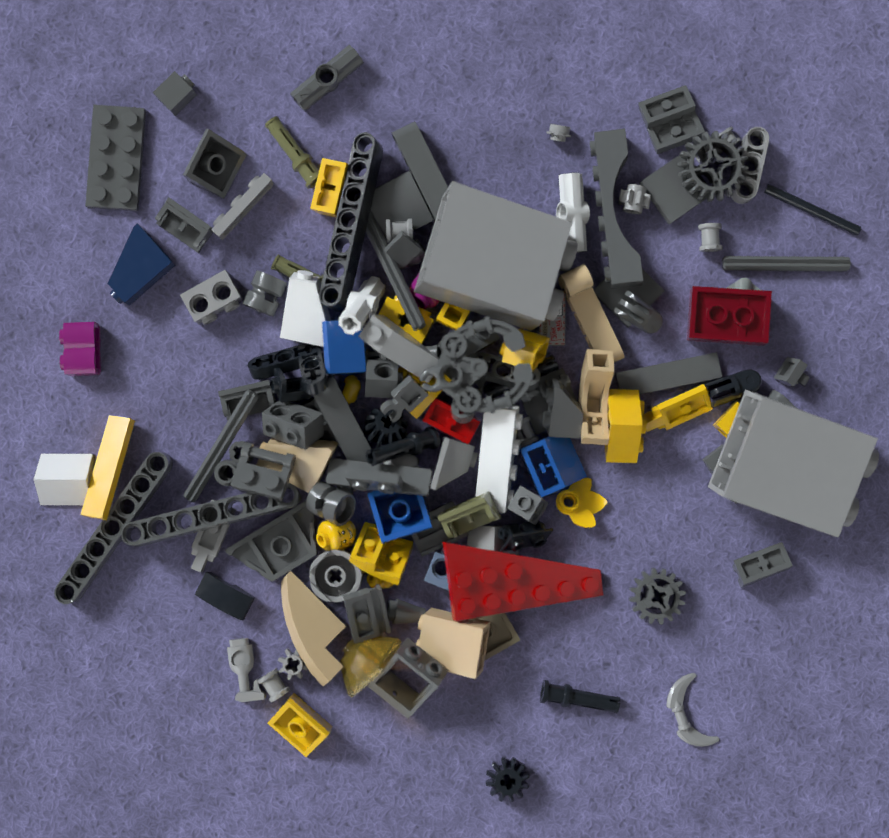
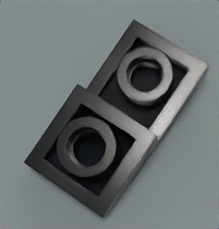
(223, 596)

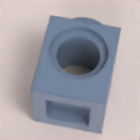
(432, 576)

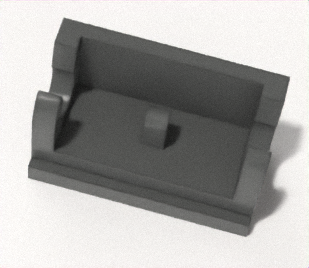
(183, 225)
(231, 397)
(762, 564)

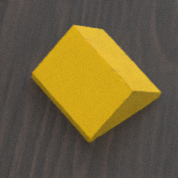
(300, 725)

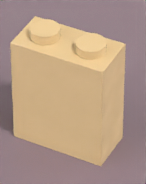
(454, 644)

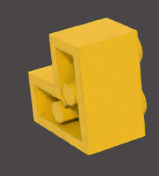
(625, 426)

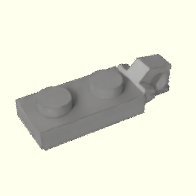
(208, 542)

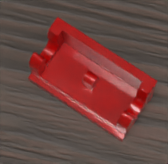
(440, 417)

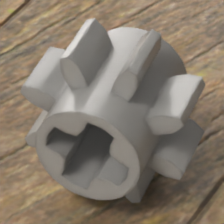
(634, 199)
(292, 670)

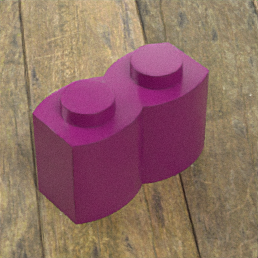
(81, 348)

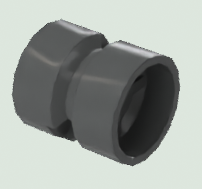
(264, 293)
(331, 503)

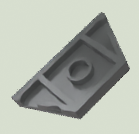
(279, 544)

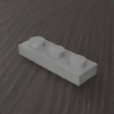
(242, 205)

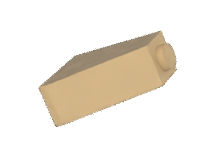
(309, 463)

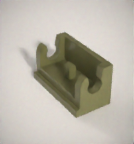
(469, 515)

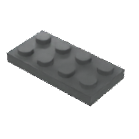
(115, 157)

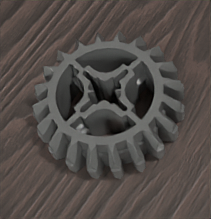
(711, 156)

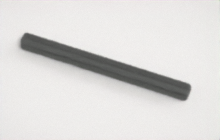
(394, 273)

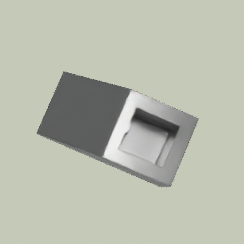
(563, 414)

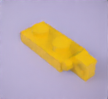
(679, 409)

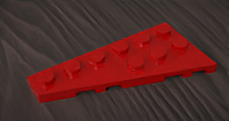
(500, 582)

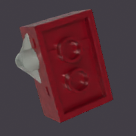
(729, 314)

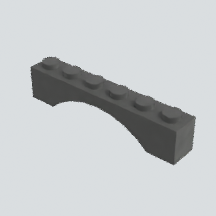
(624, 262)

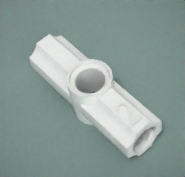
(573, 207)
(361, 305)

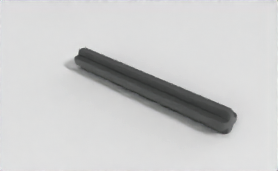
(785, 263)
(221, 445)

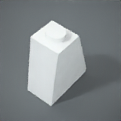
(304, 310)

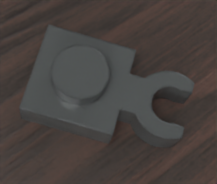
(406, 396)

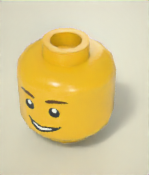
(335, 537)

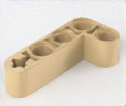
(588, 311)

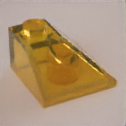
(366, 661)

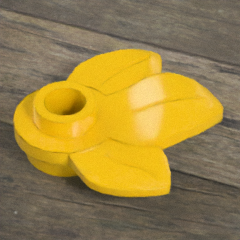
(584, 503)

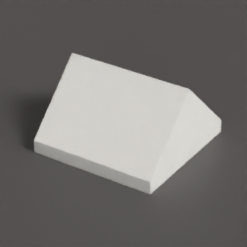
(63, 478)

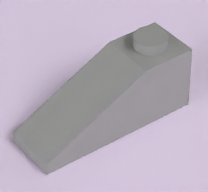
(398, 346)

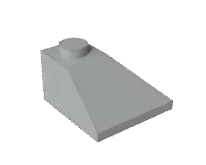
(453, 462)

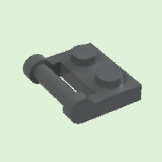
(261, 479)

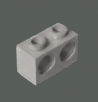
(209, 291)

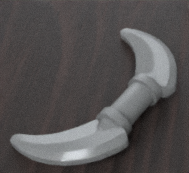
(675, 703)

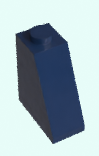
(138, 267)

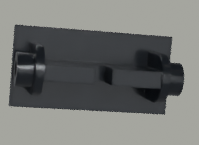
(529, 536)

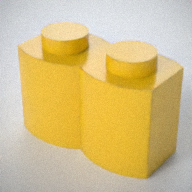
(533, 353)

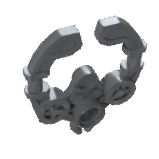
(471, 369)

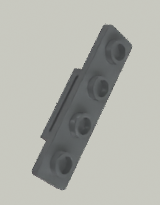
(381, 477)

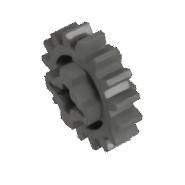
(646, 601)

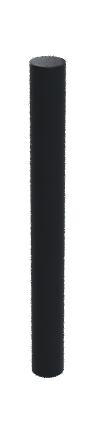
(812, 209)

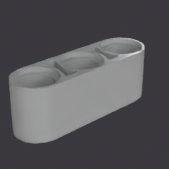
(756, 155)

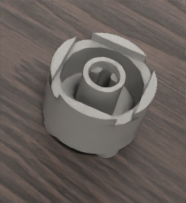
(321, 575)

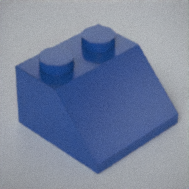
(399, 514)

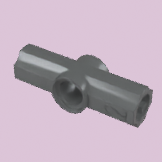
(339, 66)

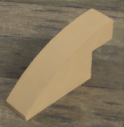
(310, 628)

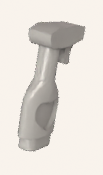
(241, 662)

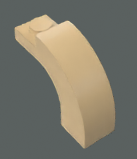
(593, 395)

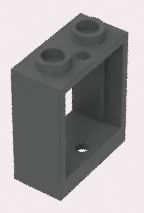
(406, 698)

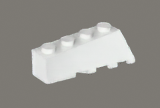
(497, 455)

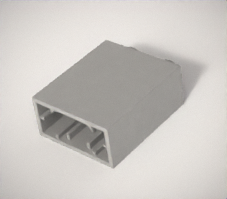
(496, 258)
(794, 464)

